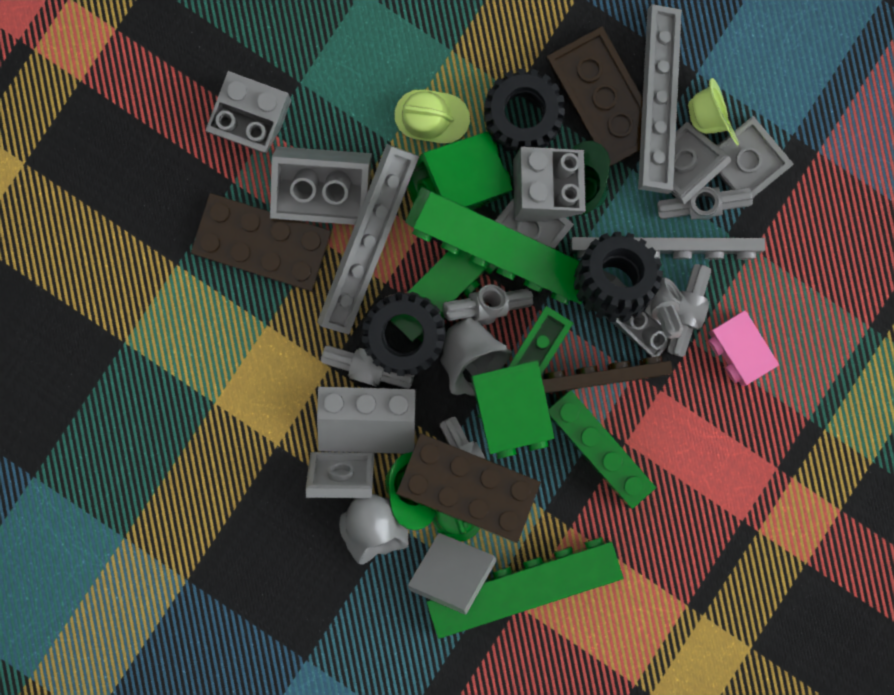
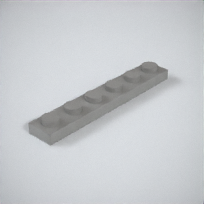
(660, 99)
(367, 239)
(684, 247)

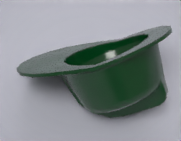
(596, 174)

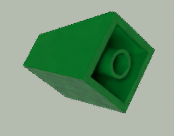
(462, 172)
(513, 409)

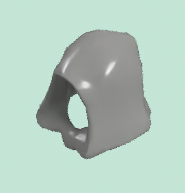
(472, 348)
(368, 526)

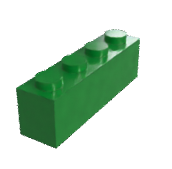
(443, 283)
(543, 339)
(600, 449)

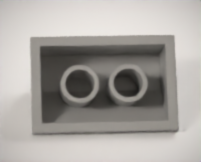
(318, 184)
(366, 420)

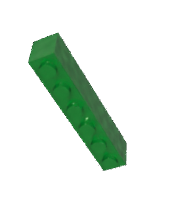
(494, 243)
(533, 586)

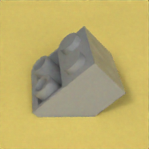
(248, 112)
(548, 184)

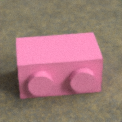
(742, 349)

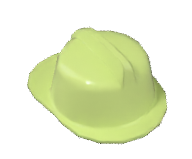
(709, 111)
(432, 116)

